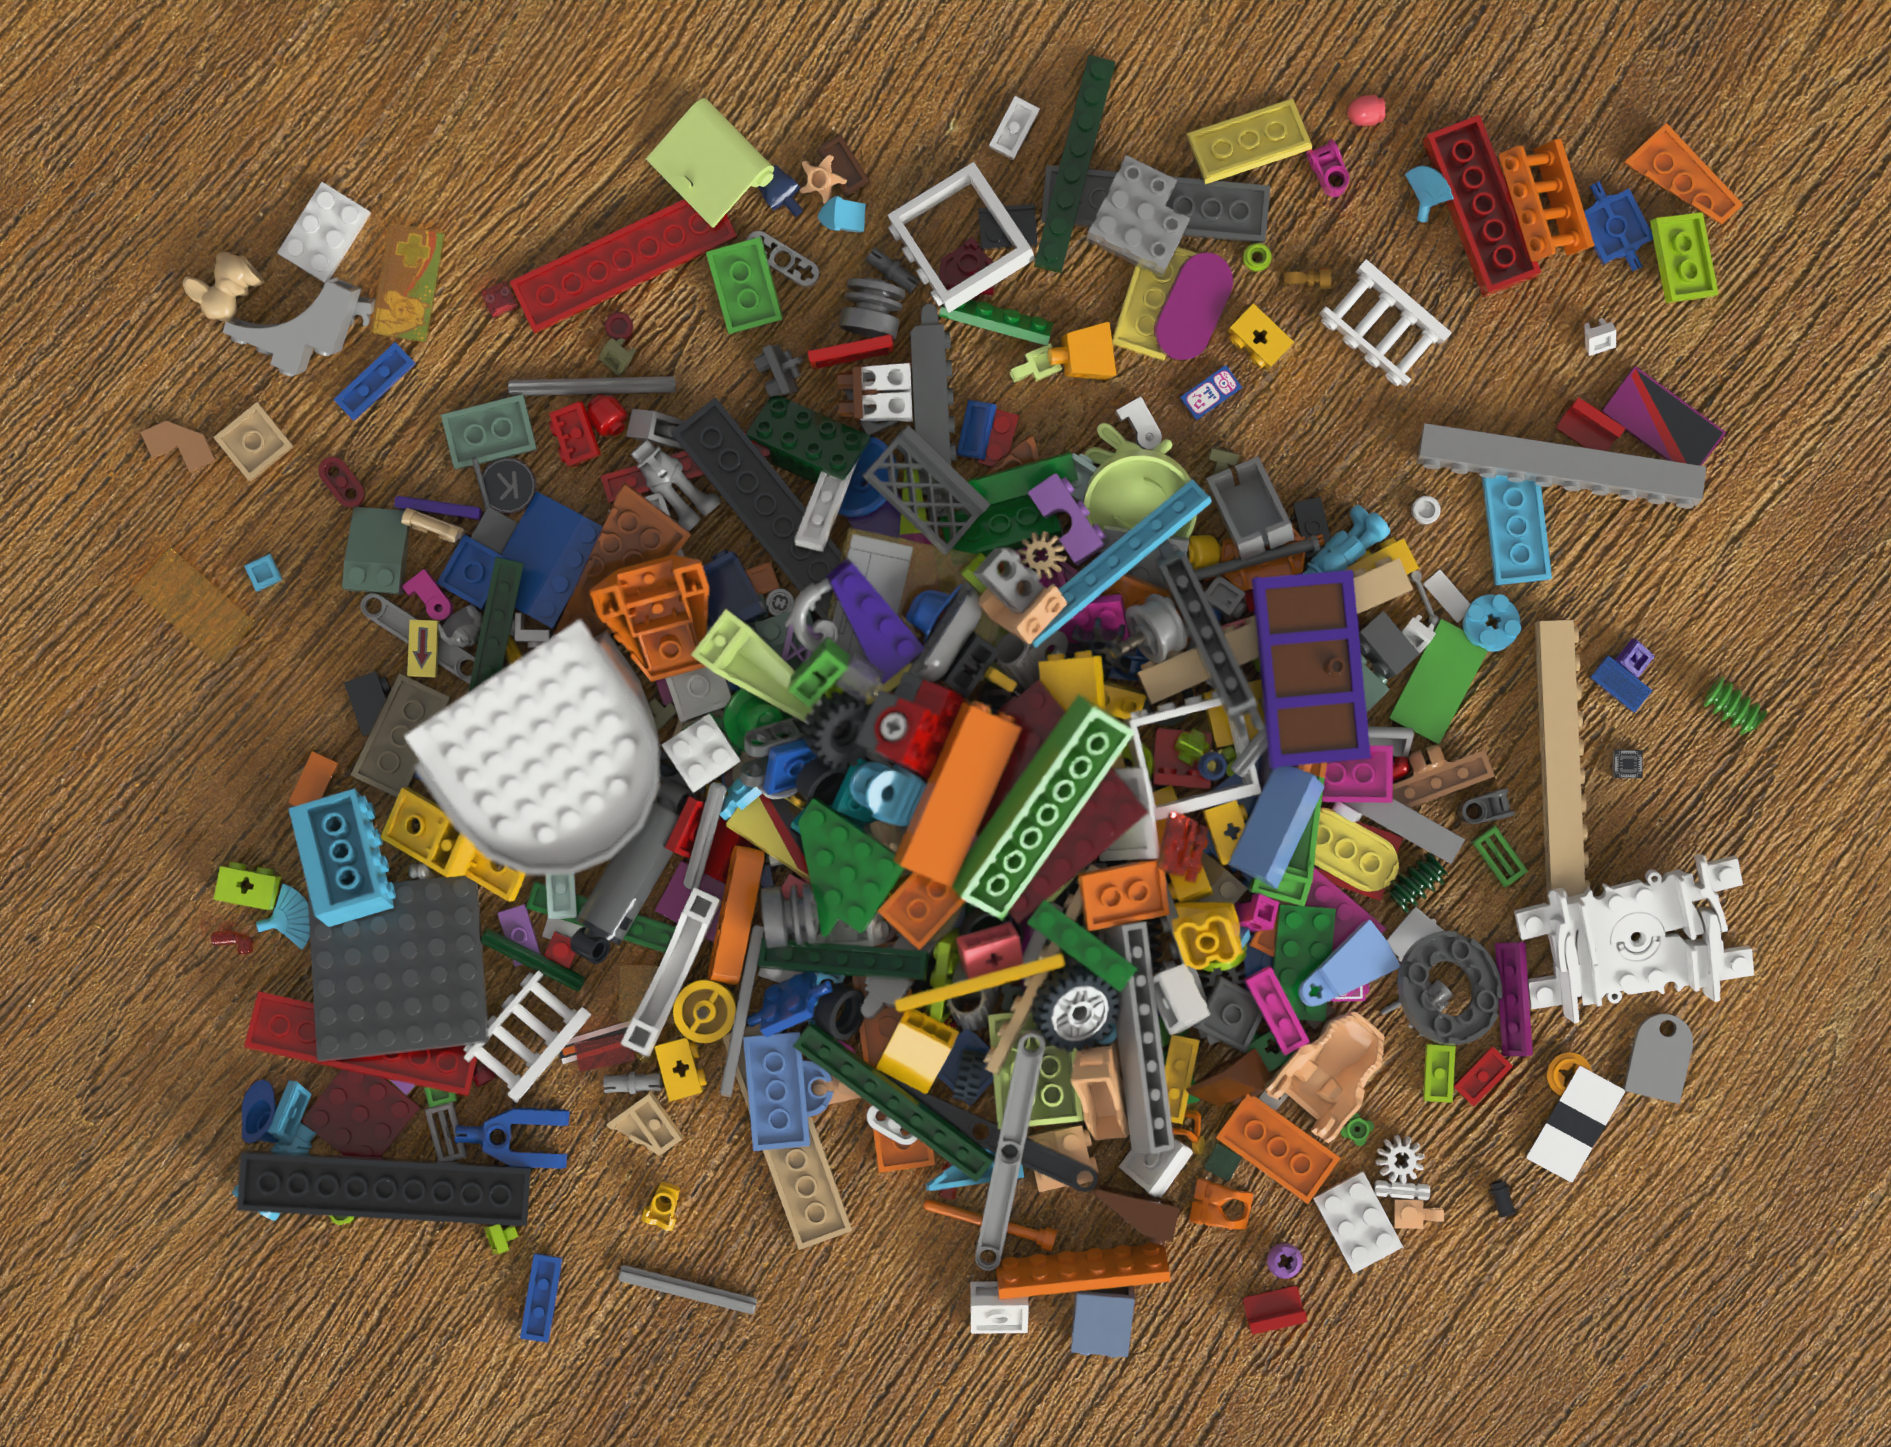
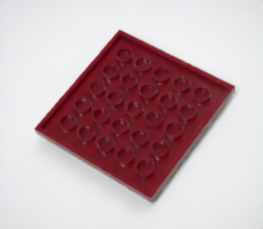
(1099, 823)

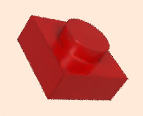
(560, 950)

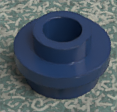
(1219, 770)

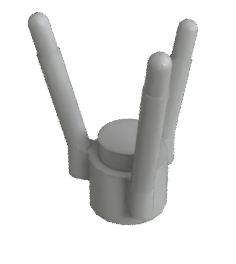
(1437, 994)

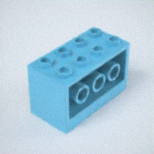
(342, 857)

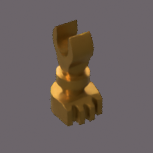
(1322, 277)

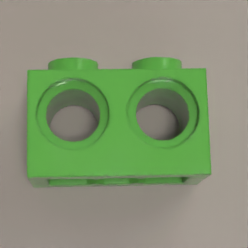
(818, 672)

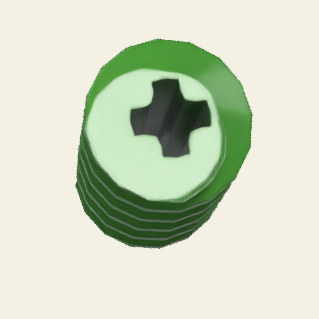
(1733, 706)

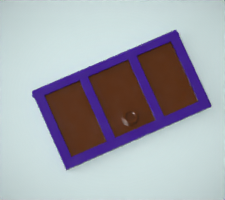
(1311, 668)

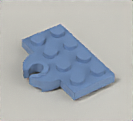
(781, 1091)

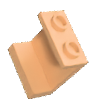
(1032, 620)

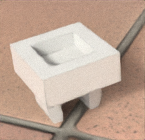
(1600, 338)
(1418, 634)

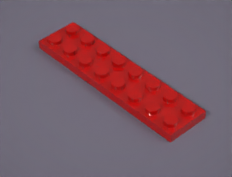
(617, 263)
(288, 1030)

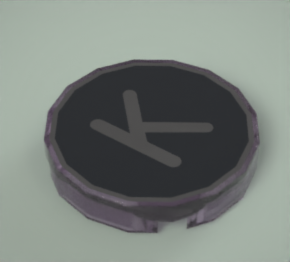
(509, 485)

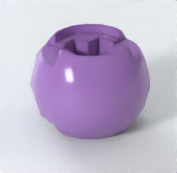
(1274, 1257)

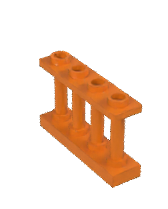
(1562, 194)

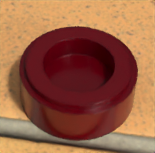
(619, 326)

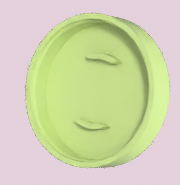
(1132, 487)

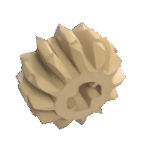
(1042, 566)

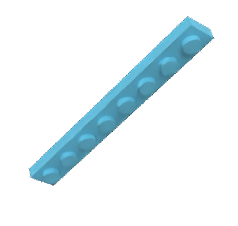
(1127, 553)

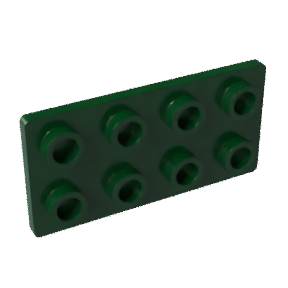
(807, 440)

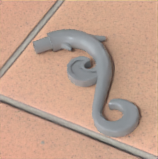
(803, 602)

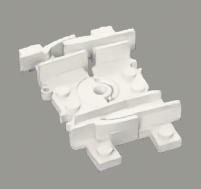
(1595, 945)

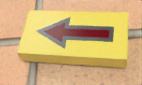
(423, 648)

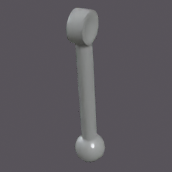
(1416, 576)

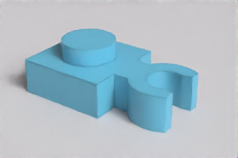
(738, 796)

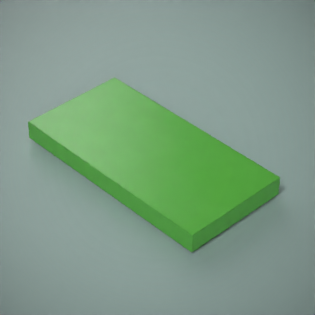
(1438, 683)

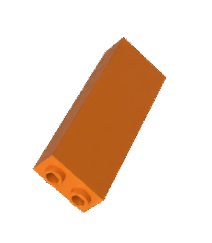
(957, 793)

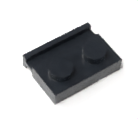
(992, 235)

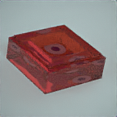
(499, 299)

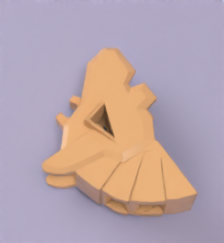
(1101, 1091)

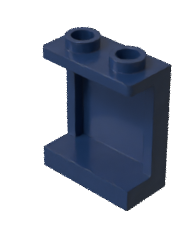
(731, 589)

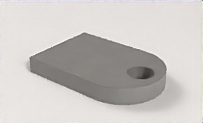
(1658, 1061)

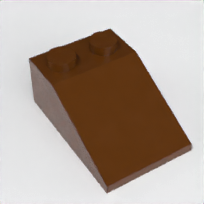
(1148, 1214)

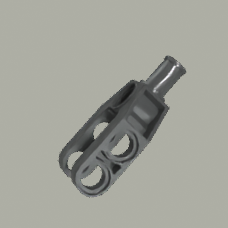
(768, 736)

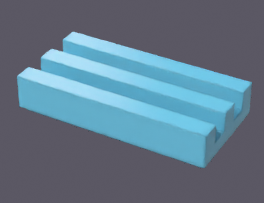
(289, 1112)

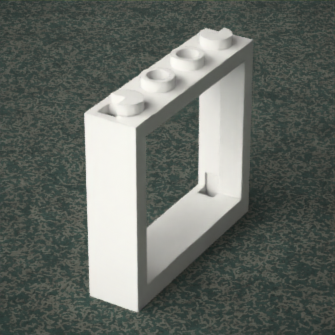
(986, 277)
(1250, 781)

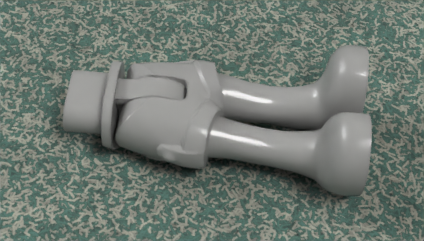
(662, 472)

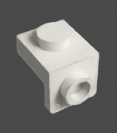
(533, 637)

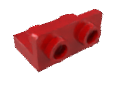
(574, 434)

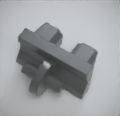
(783, 367)

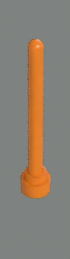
(1043, 1237)

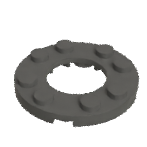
(1483, 977)

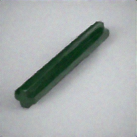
(532, 959)

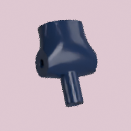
(781, 191)

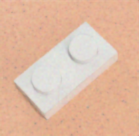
(1014, 128)

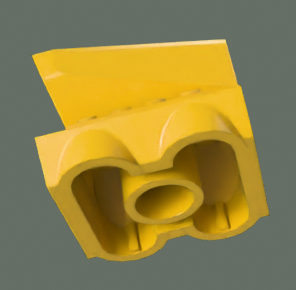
(1207, 932)

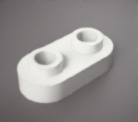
(888, 1127)

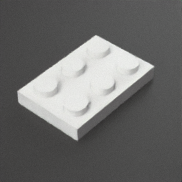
(324, 232)
(1357, 1222)

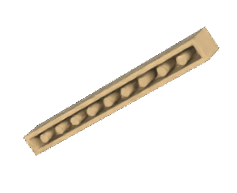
(1186, 669)
(1561, 756)

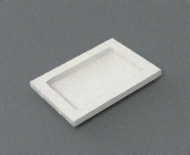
(1142, 839)

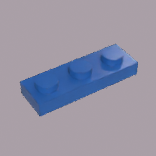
(374, 381)
(541, 1297)

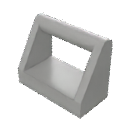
(1397, 737)

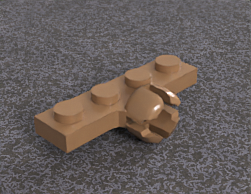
(1440, 776)

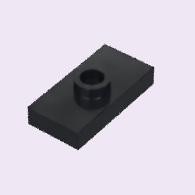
(1311, 521)

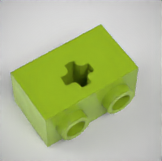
(230, 887)

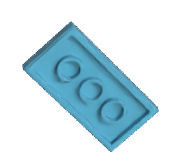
(1516, 531)

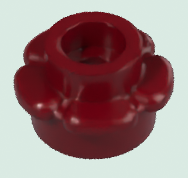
(483, 1075)

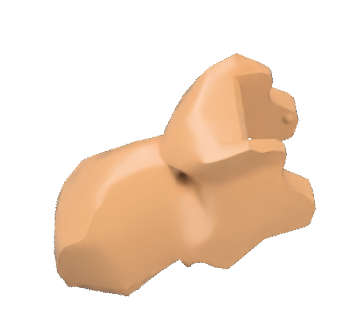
(1331, 1072)

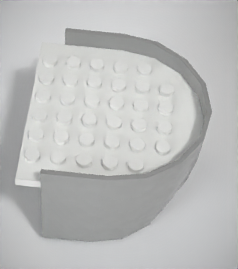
(547, 757)

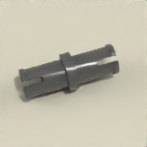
(892, 270)

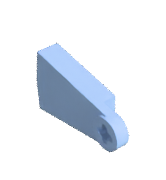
(1352, 964)

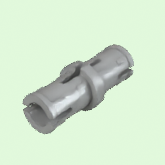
(633, 1082)

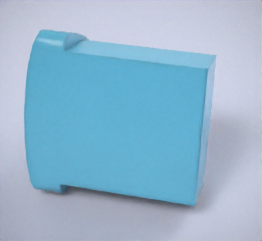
(843, 215)

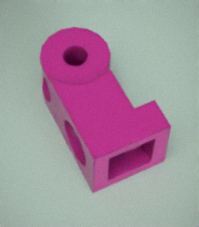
(436, 601)
(1258, 913)

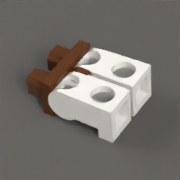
(871, 396)

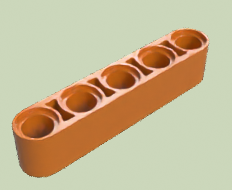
(736, 915)

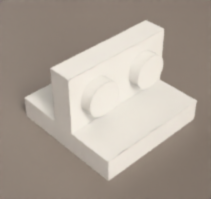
(1156, 1170)
(994, 1314)

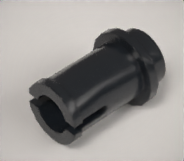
(1502, 1197)

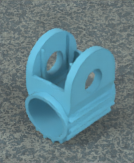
(889, 794)

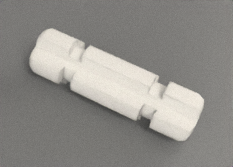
(1400, 1190)

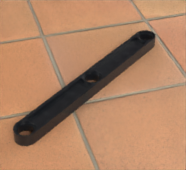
(1034, 1156)

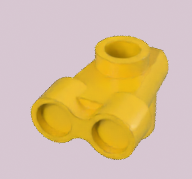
(661, 1210)

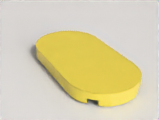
(1354, 853)

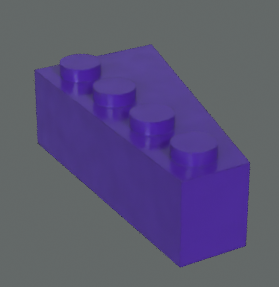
(876, 626)

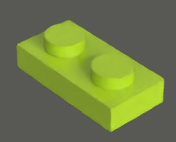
(1439, 1073)

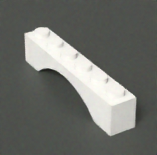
(672, 972)

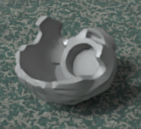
(462, 627)

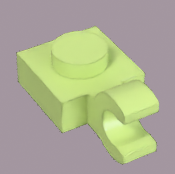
(1036, 365)

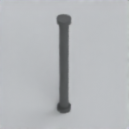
(1269, 555)

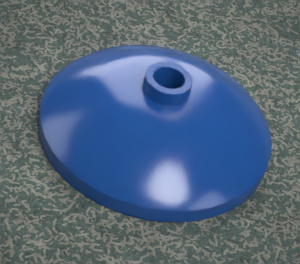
(863, 499)

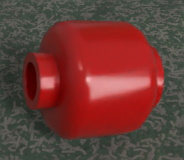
(607, 415)

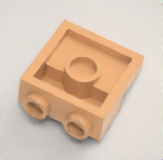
(1071, 1142)

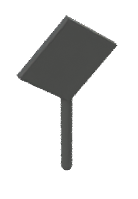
(493, 528)

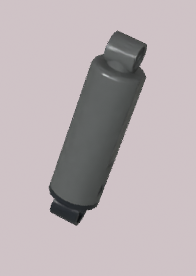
(629, 877)

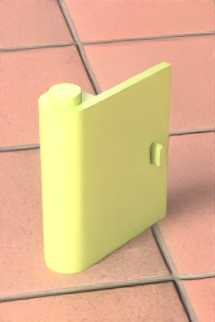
(713, 158)

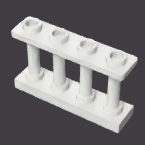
(1411, 314)
(555, 1041)

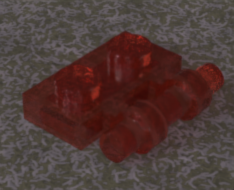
(1177, 844)

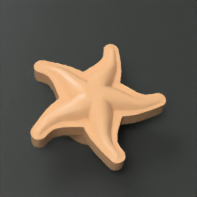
(821, 178)

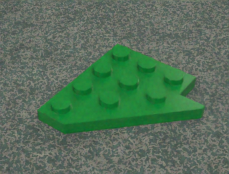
(845, 868)

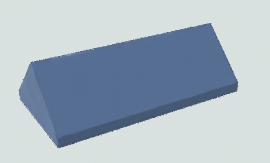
(1276, 824)

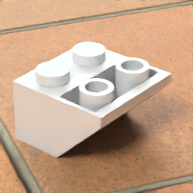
(1179, 999)

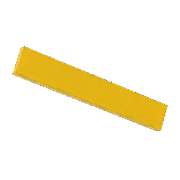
(980, 983)

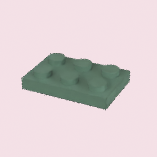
(489, 431)

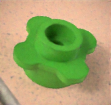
(1360, 1136)

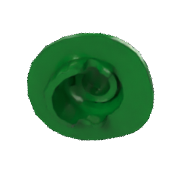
(749, 712)

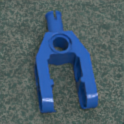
(503, 1121)

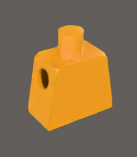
(1086, 353)

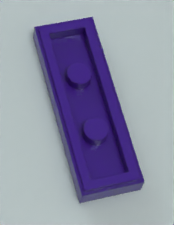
(438, 508)

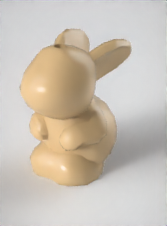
(232, 279)

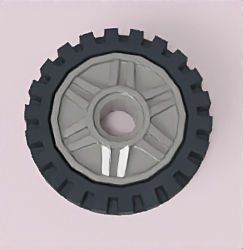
(1093, 1002)

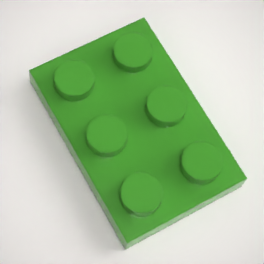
(744, 285)

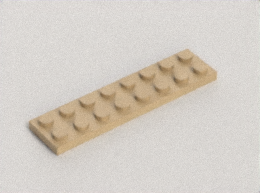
(801, 1178)

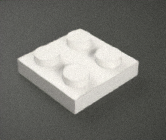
(701, 753)

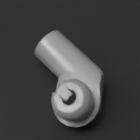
(420, 871)

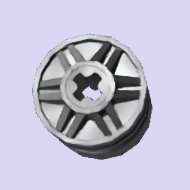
(873, 302)
(789, 915)

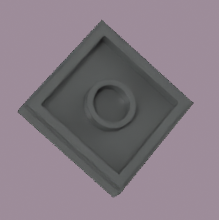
(1232, 1015)

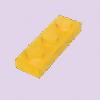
(1179, 1073)

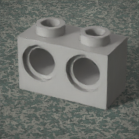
(1005, 585)

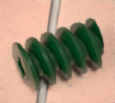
(1416, 882)

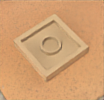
(253, 441)

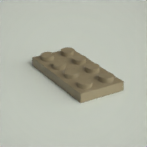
(387, 755)

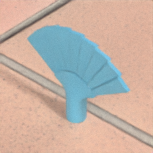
(1429, 188)
(289, 917)

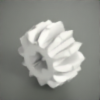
(1410, 1159)

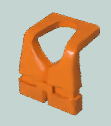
(1208, 1205)

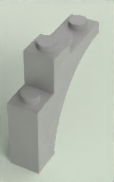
(292, 342)

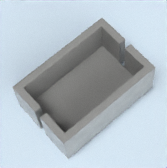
(1250, 509)

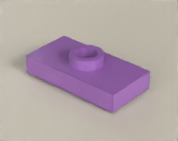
(518, 927)

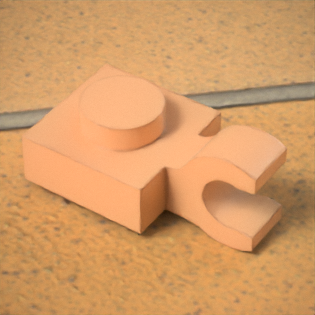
(1410, 1213)

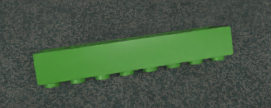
(1040, 807)

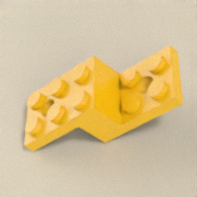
(444, 846)

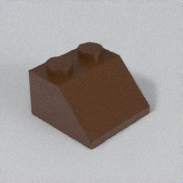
(1232, 1080)

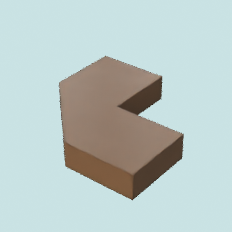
(170, 436)

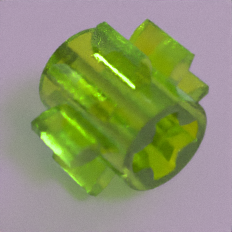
(1191, 746)

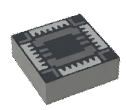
(1627, 763)

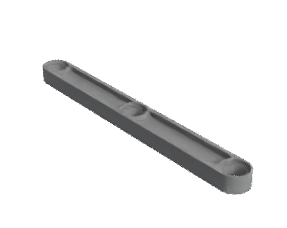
(397, 622)
(1013, 1132)

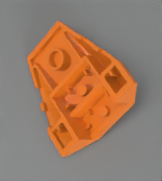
(657, 613)

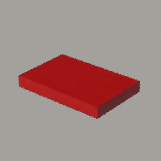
(850, 352)

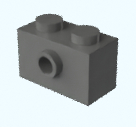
(1385, 645)

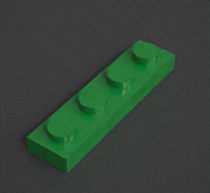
(1001, 321)
(1082, 945)

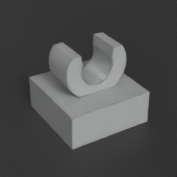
(365, 308)

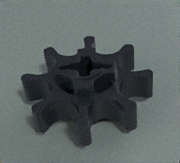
(1100, 643)

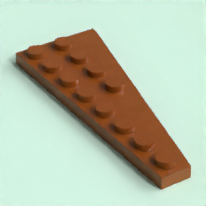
(630, 535)

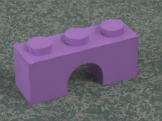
(1055, 497)

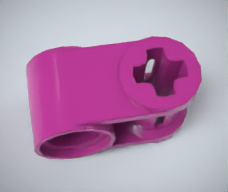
(1327, 162)

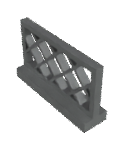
(957, 490)

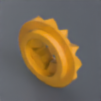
(1564, 1062)

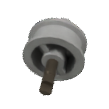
(1154, 629)

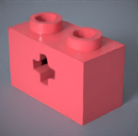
(989, 950)

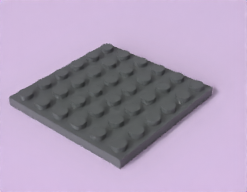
(401, 974)

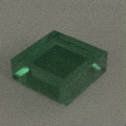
(1222, 1162)

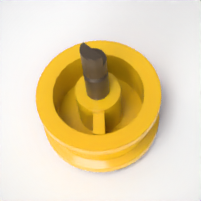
(705, 1011)

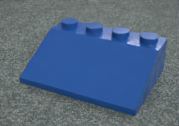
(554, 551)

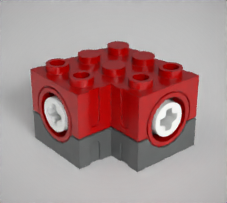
(911, 724)

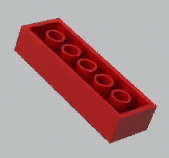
(1481, 205)

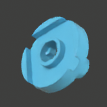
(1498, 608)

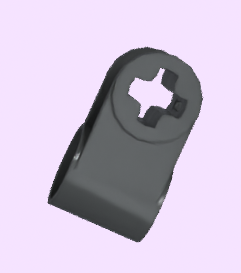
(1490, 807)

